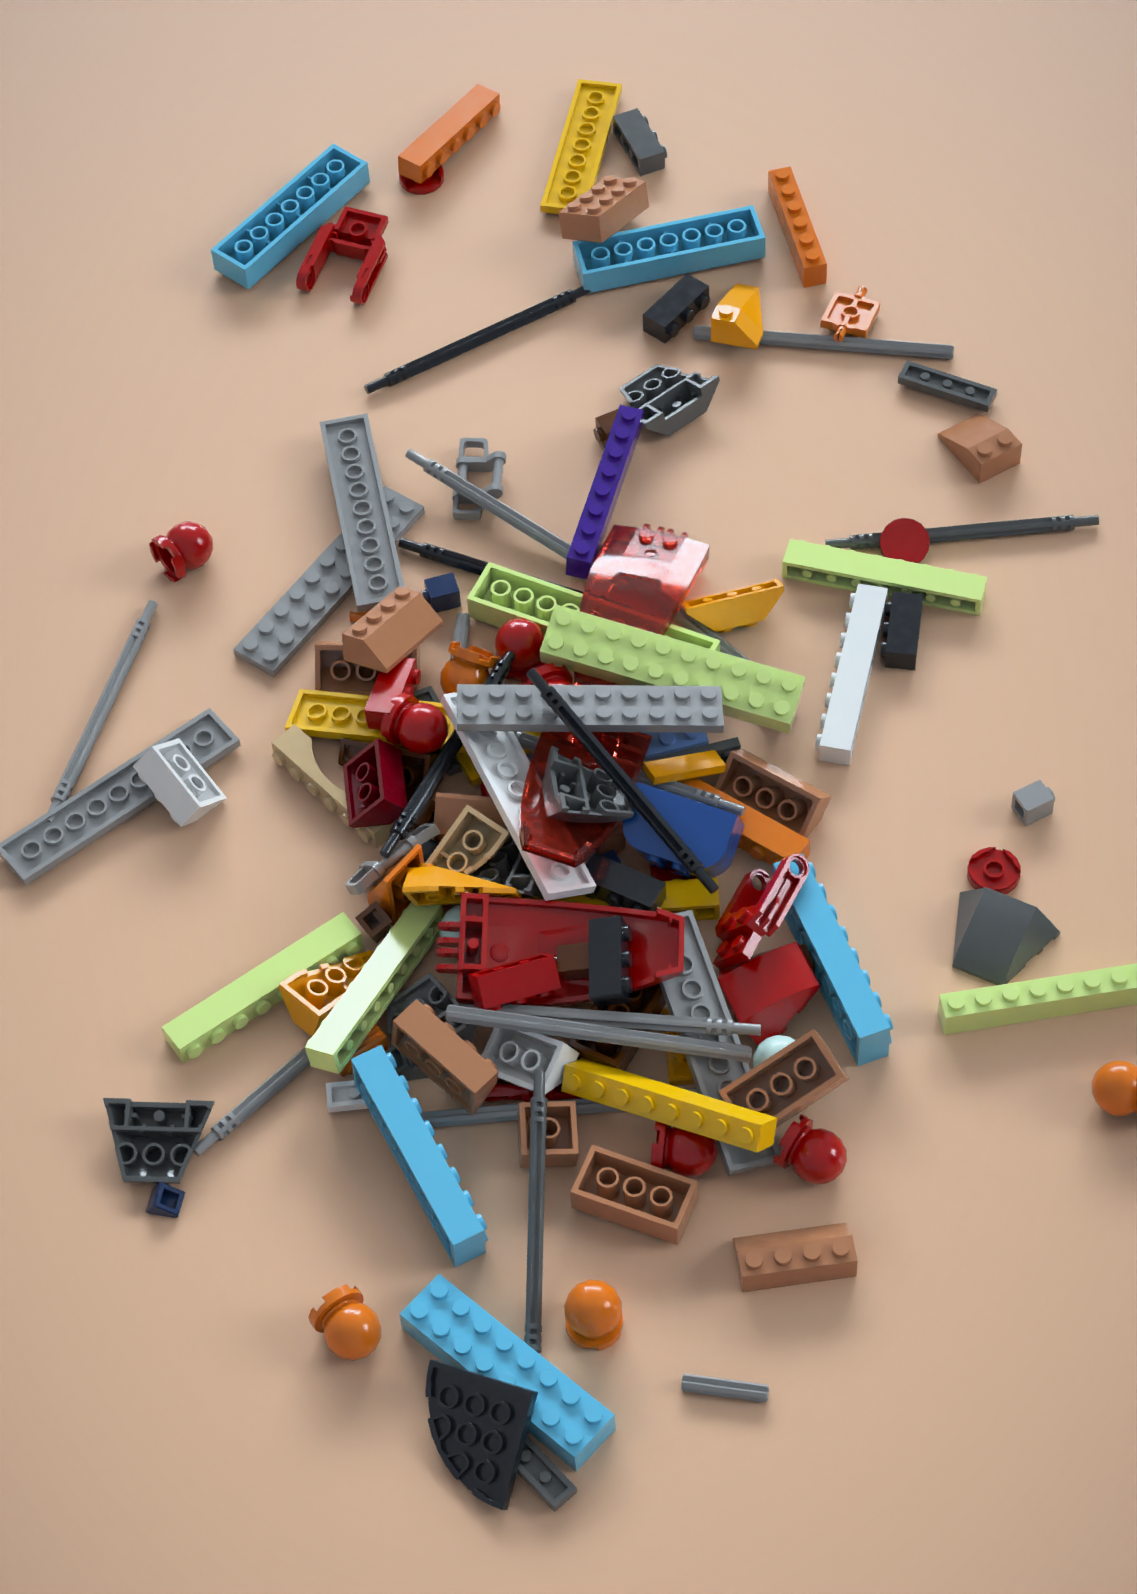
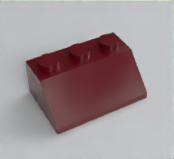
(375, 785)

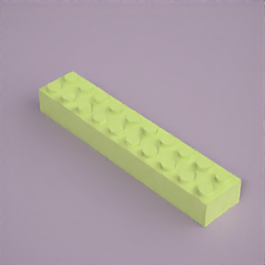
(510, 595)
(650, 659)

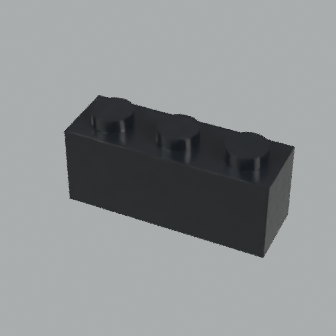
(676, 308)
(902, 630)
(624, 886)
(609, 961)

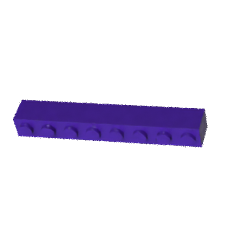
(604, 491)

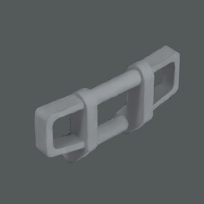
(488, 463)
(372, 870)

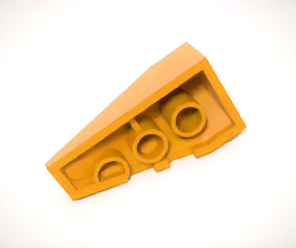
(738, 318)
(441, 886)
(314, 993)

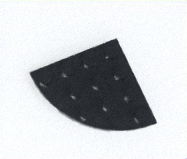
(479, 1428)

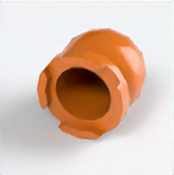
(466, 667)
(1116, 1088)
(593, 1315)
(347, 1323)

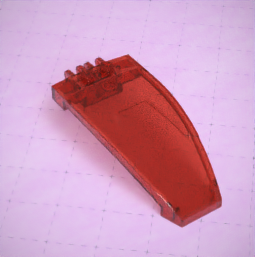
(641, 580)
(564, 840)

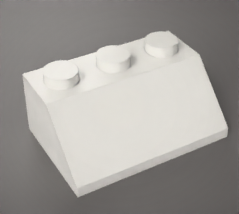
(178, 781)
(522, 1053)

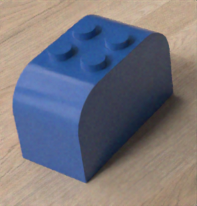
(703, 828)

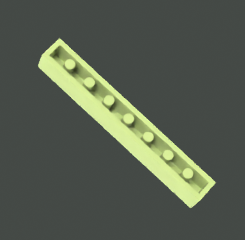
(848, 568)
(374, 988)
(258, 989)
(1038, 999)

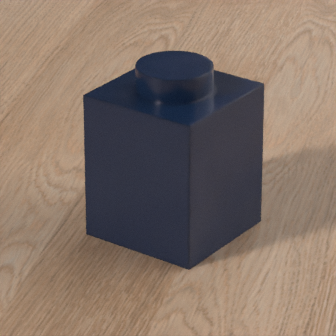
(442, 592)

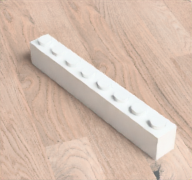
(853, 674)

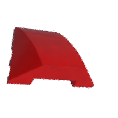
(770, 988)

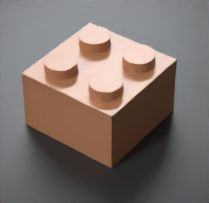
(560, 1134)

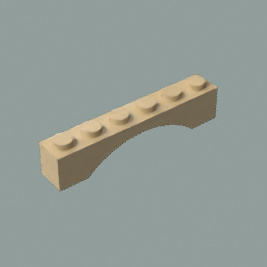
(296, 753)

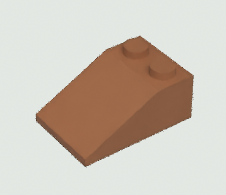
(982, 446)

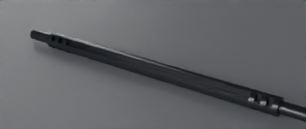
(476, 339)
(452, 558)
(438, 769)
(622, 781)

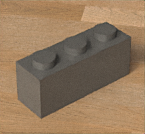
(639, 142)

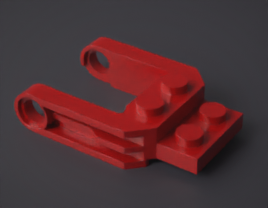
(355, 236)
(757, 912)

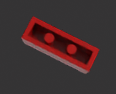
(387, 686)
(514, 982)

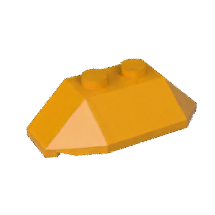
(735, 607)

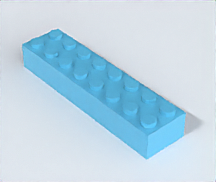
(290, 216)
(670, 249)
(838, 972)
(419, 1155)
(470, 1338)

